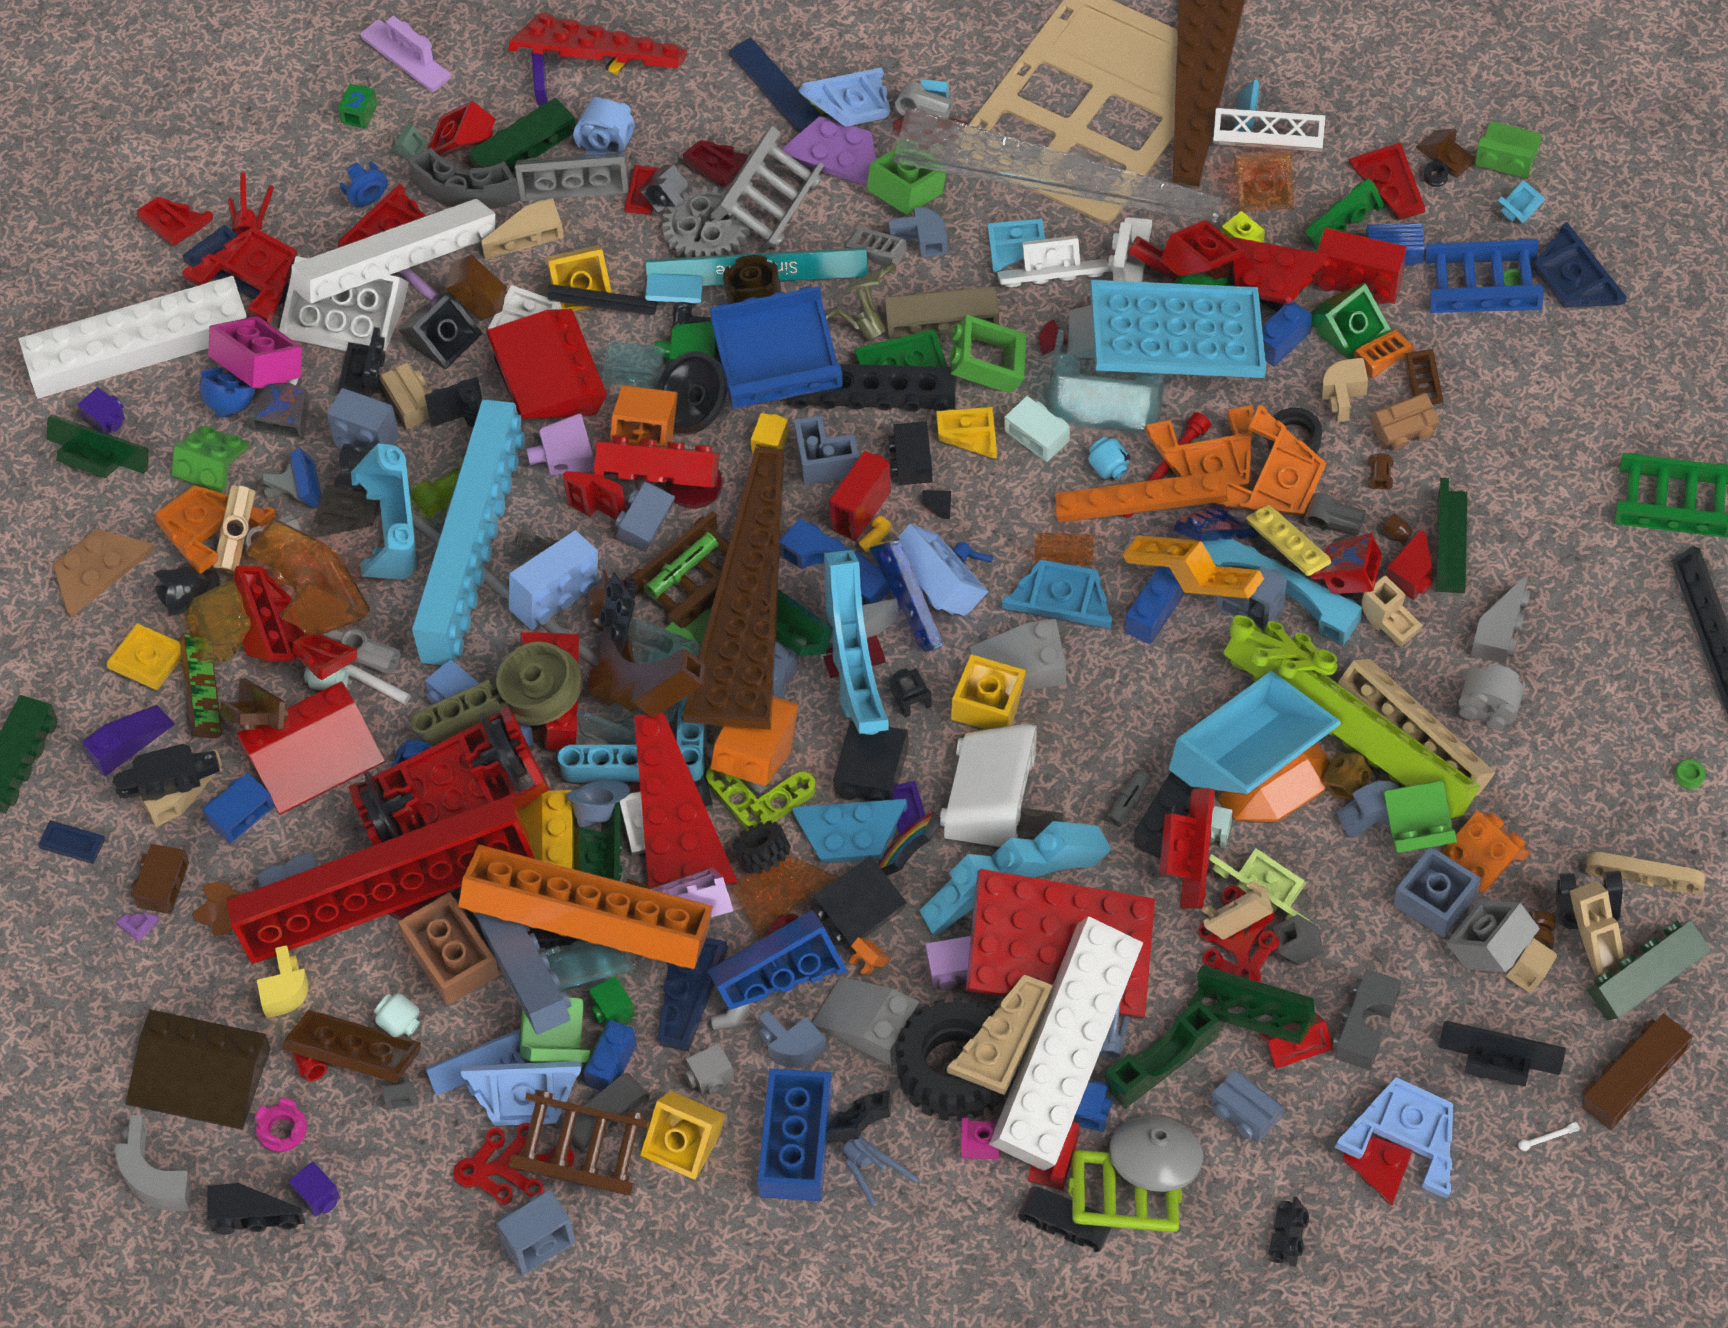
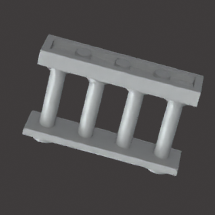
(755, 166)

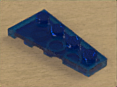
(904, 585)

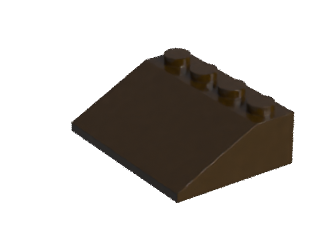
(197, 1069)

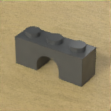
(1373, 996)

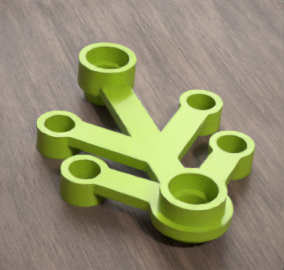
(1274, 636)

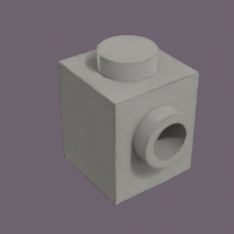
(709, 1070)

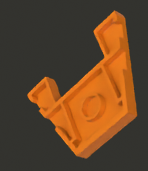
(1208, 456)
(1287, 475)
(197, 517)

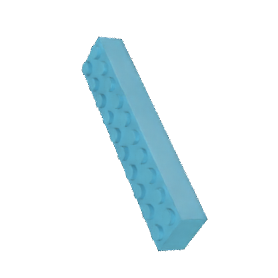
(468, 533)

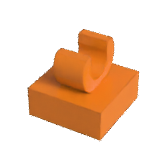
(870, 953)

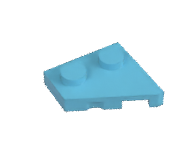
(1007, 240)

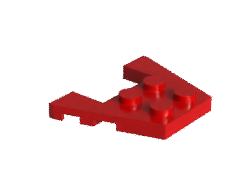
(256, 261)

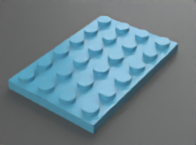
(1177, 329)

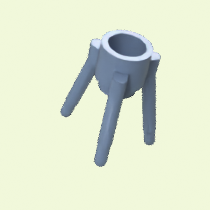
(1114, 1040)
(863, 1153)

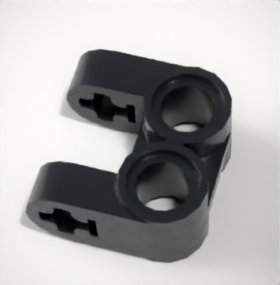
(1567, 881)

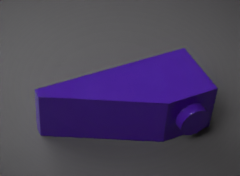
(125, 737)

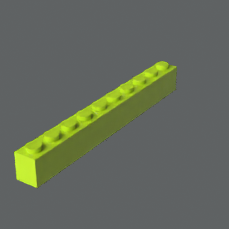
(1366, 730)

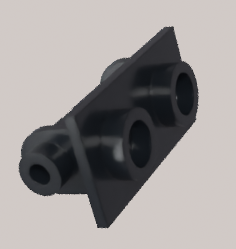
(1290, 1219)

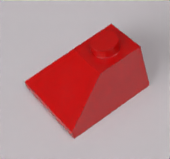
(462, 129)
(1199, 249)

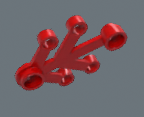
(1241, 943)
(501, 1167)

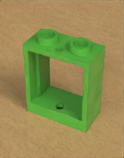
(966, 367)

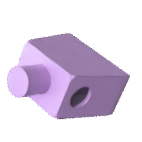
(563, 447)

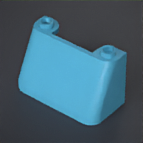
(386, 479)

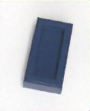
(71, 842)

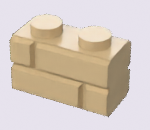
(406, 394)

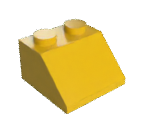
(579, 269)
(987, 693)
(682, 1134)

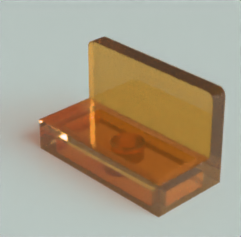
(1065, 548)

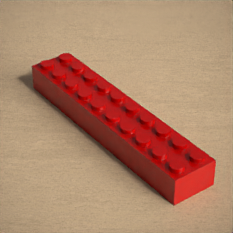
(373, 880)

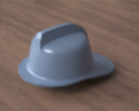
(596, 801)

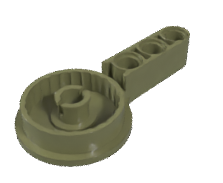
(530, 700)

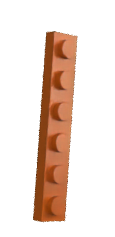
(1142, 496)

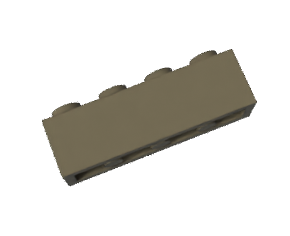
(938, 310)

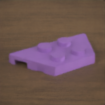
(841, 149)

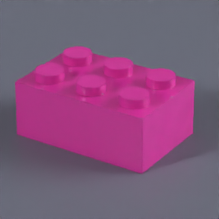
(255, 351)

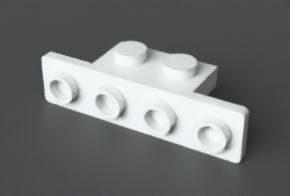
(1051, 260)
(1122, 264)

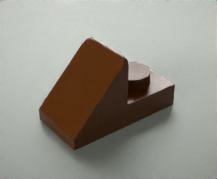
(1442, 147)

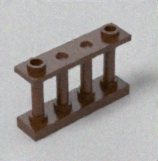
(700, 596)
(558, 1166)

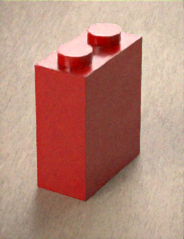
(860, 495)

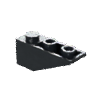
(242, 1207)

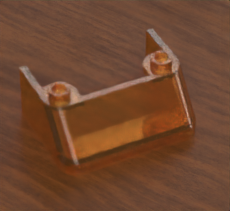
(323, 585)

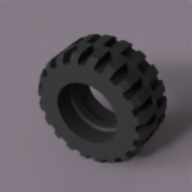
(926, 1087)

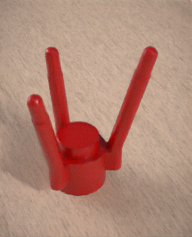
(246, 217)

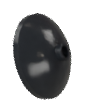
(695, 377)

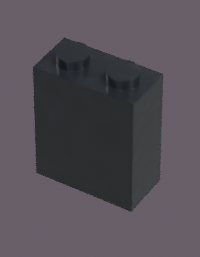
(870, 764)
(857, 903)

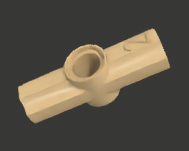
(236, 512)

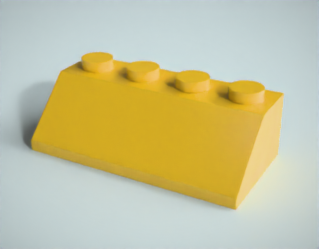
(551, 827)

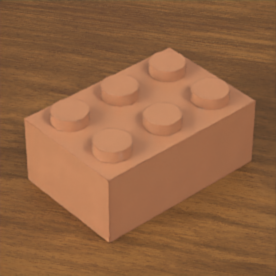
(448, 948)

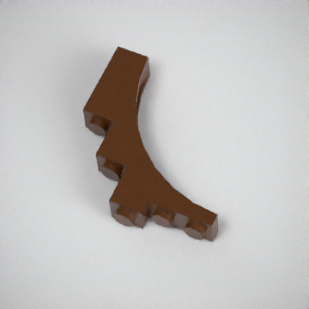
(647, 685)

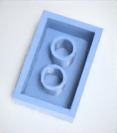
(941, 572)
(553, 580)

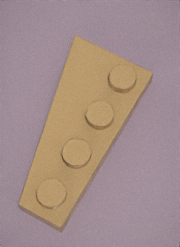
(999, 1046)

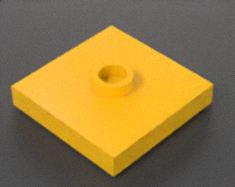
(146, 656)

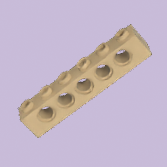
(1390, 700)

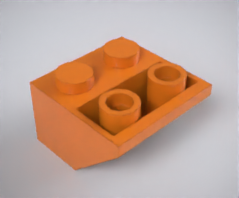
(644, 414)

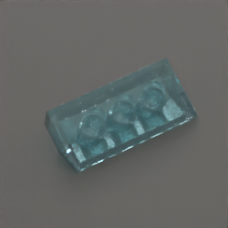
(587, 963)

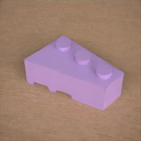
(702, 887)

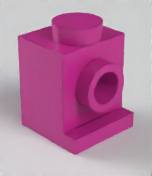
(972, 1145)

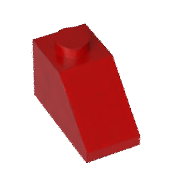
(1412, 567)

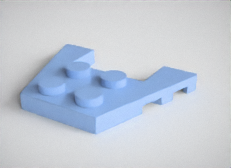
(1410, 1120)

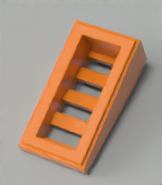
(1375, 367)

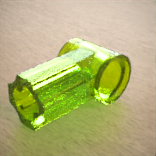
(436, 495)

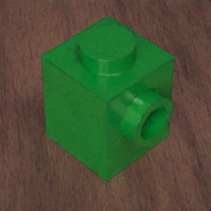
(611, 1002)

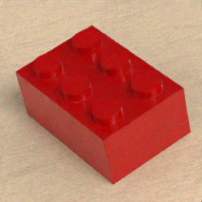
(1360, 261)

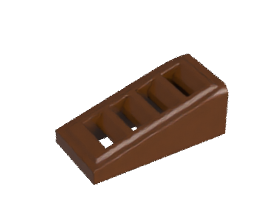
(1423, 357)

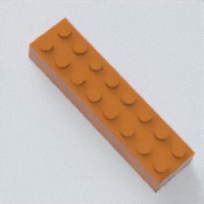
(585, 906)

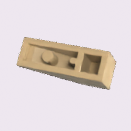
(527, 228)

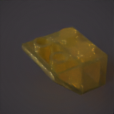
(217, 623)

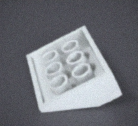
(346, 315)

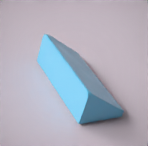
(1248, 101)
(674, 288)

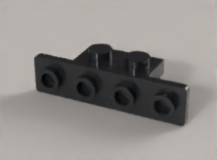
(1499, 1054)

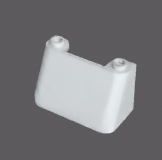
(989, 784)

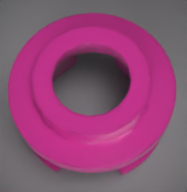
(268, 1117)

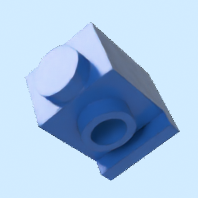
(1094, 1107)

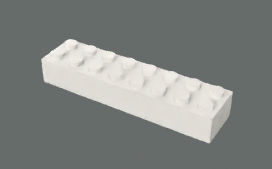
(129, 337)
(1066, 1044)

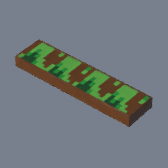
(200, 692)

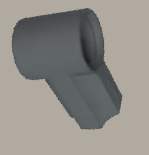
(1326, 513)

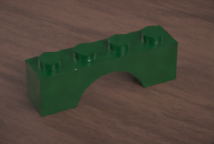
(1141, 1072)

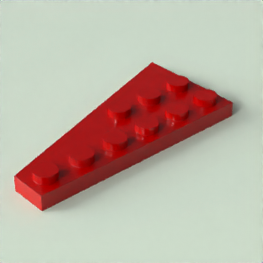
(593, 42)
(675, 820)

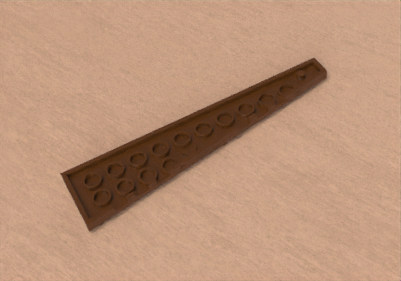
(743, 617)

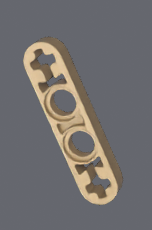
(1647, 872)

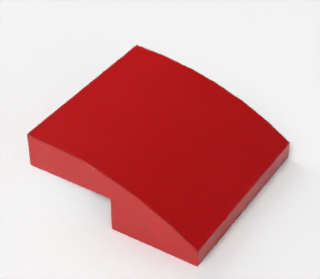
(592, 493)

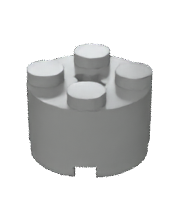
(1491, 695)

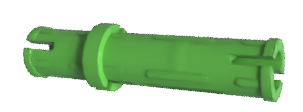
(658, 586)

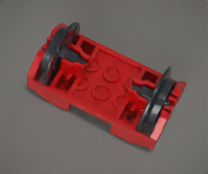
(450, 779)

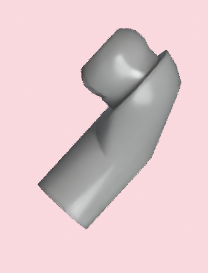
(731, 1018)

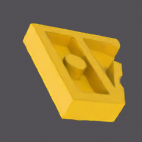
(968, 430)

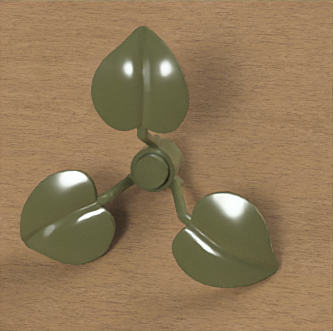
(868, 319)

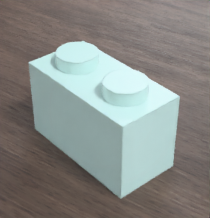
(1037, 428)

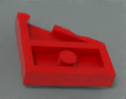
(323, 654)

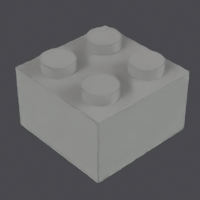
(1493, 936)

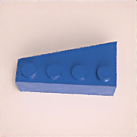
(778, 962)

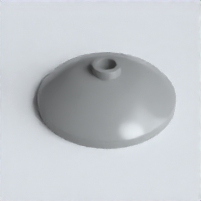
(1156, 1153)

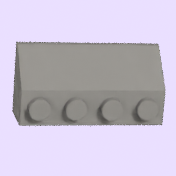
(572, 176)

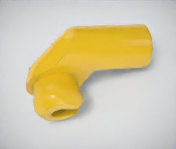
(881, 530)

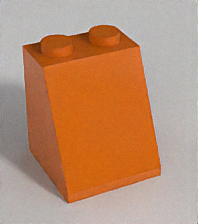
(757, 752)

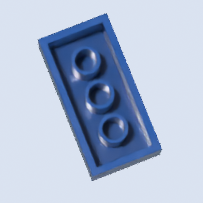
(795, 1135)

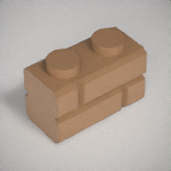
(1405, 421)

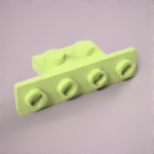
(1280, 882)

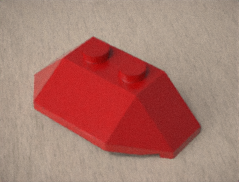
(264, 601)

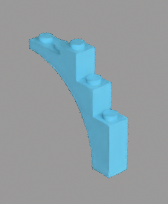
(850, 648)
(1054, 849)

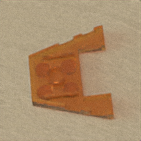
(778, 891)

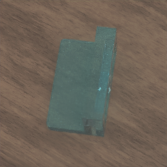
(633, 364)

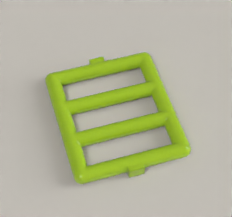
(1109, 1219)

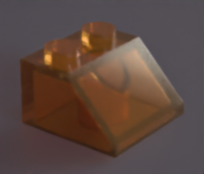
(1264, 181)

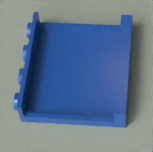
(775, 347)

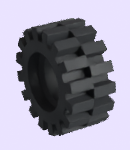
(761, 847)

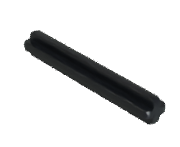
(601, 299)

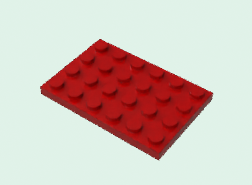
(1028, 923)

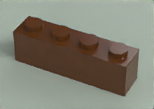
(1636, 1070)

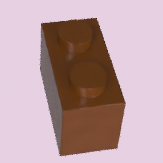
(476, 287)
(160, 878)

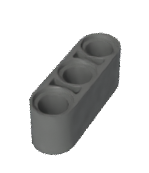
(617, 1098)

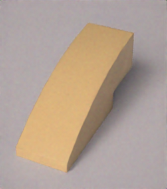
(1597, 926)

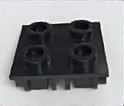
(455, 402)
(618, 609)

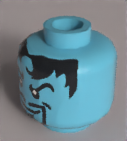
(1109, 458)

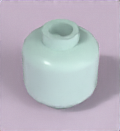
(397, 1015)

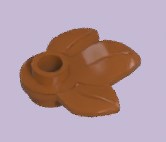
(215, 910)

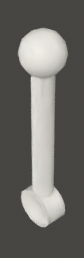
(1525, 1144)

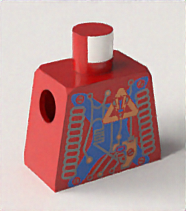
(1352, 565)

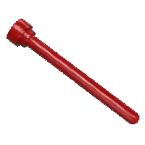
(1196, 426)

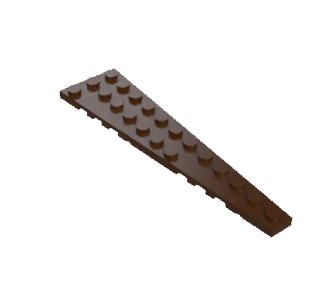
(1203, 58)

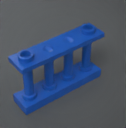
(1484, 298)

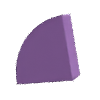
(137, 924)

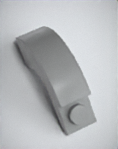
(154, 1187)

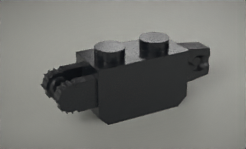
(165, 772)

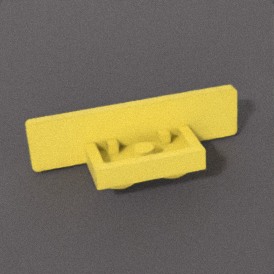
(1288, 540)

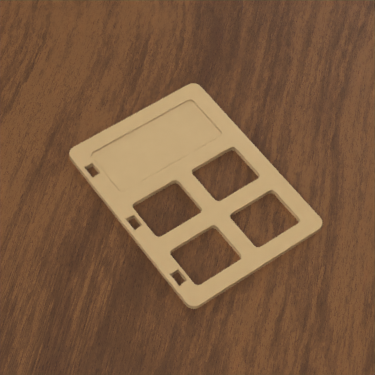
(1119, 57)

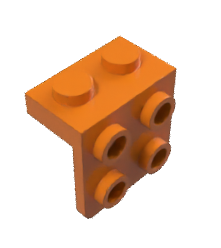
(1486, 847)

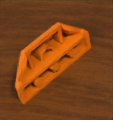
(1283, 791)

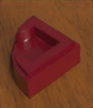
(1048, 337)

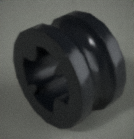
(1439, 167)

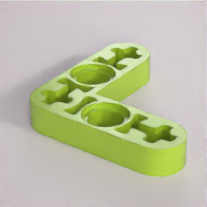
(762, 805)

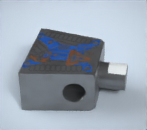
(281, 410)

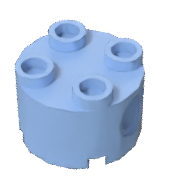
(604, 127)

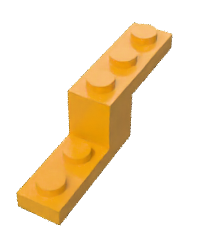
(1193, 566)

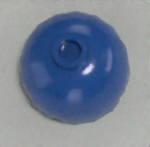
(224, 392)

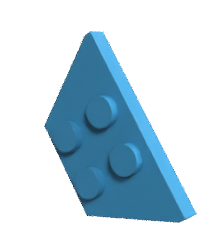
(1062, 594)
(850, 829)

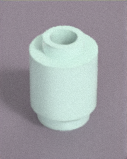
(317, 684)

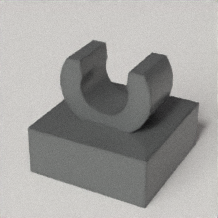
(399, 1095)

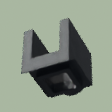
(908, 689)

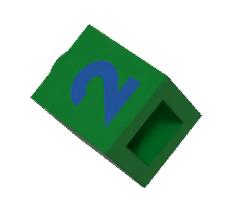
(357, 106)

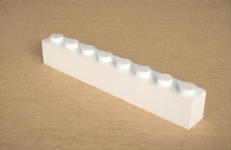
(392, 250)

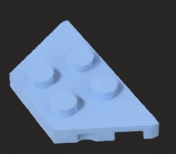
(850, 97)
(504, 1088)

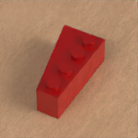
(657, 462)
(564, 729)

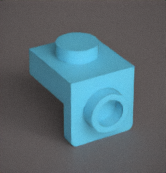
(1521, 202)

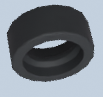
(1301, 417)

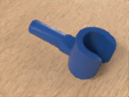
(963, 551)

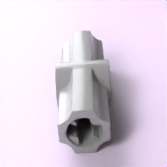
(369, 651)

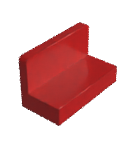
(1286, 1052)
(1056, 1176)

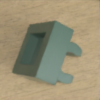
(409, 142)

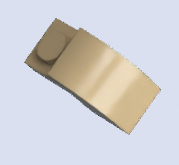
(1342, 381)
(1385, 612)

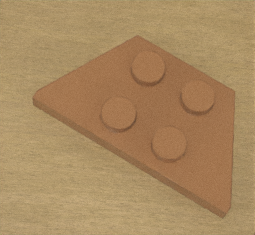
(96, 566)

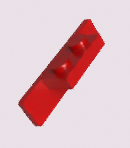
(1187, 847)

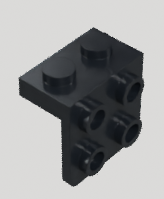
(362, 366)

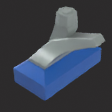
(298, 480)

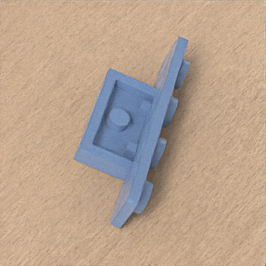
(447, 1073)

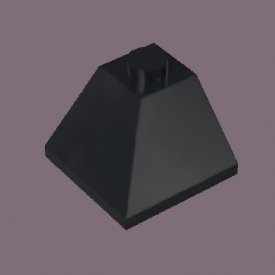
(441, 330)

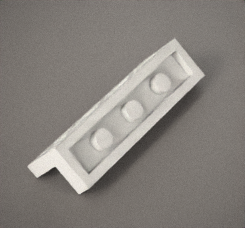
(1267, 140)

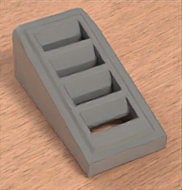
(896, 244)

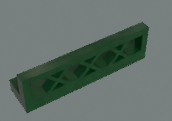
(1451, 539)
(800, 628)
(1257, 1000)

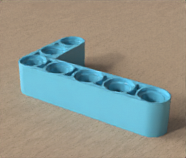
(619, 755)

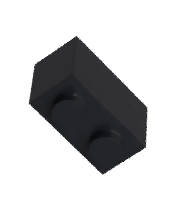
(912, 453)

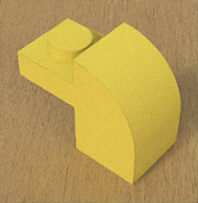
(283, 991)

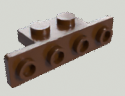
(255, 707)

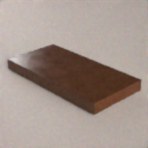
(352, 1046)

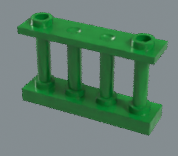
(1672, 518)

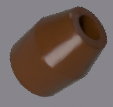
(1397, 528)

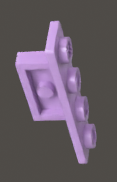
(407, 51)

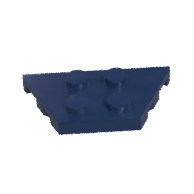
(1575, 273)

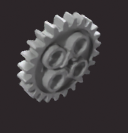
(684, 226)

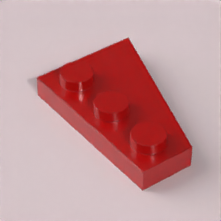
(1393, 179)

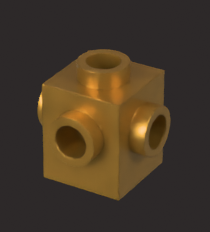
(1346, 775)

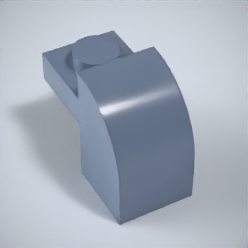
(926, 228)
(1366, 808)
(791, 1047)

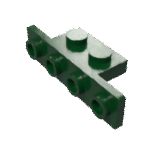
(93, 449)
(600, 851)

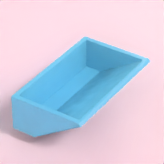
(1250, 737)

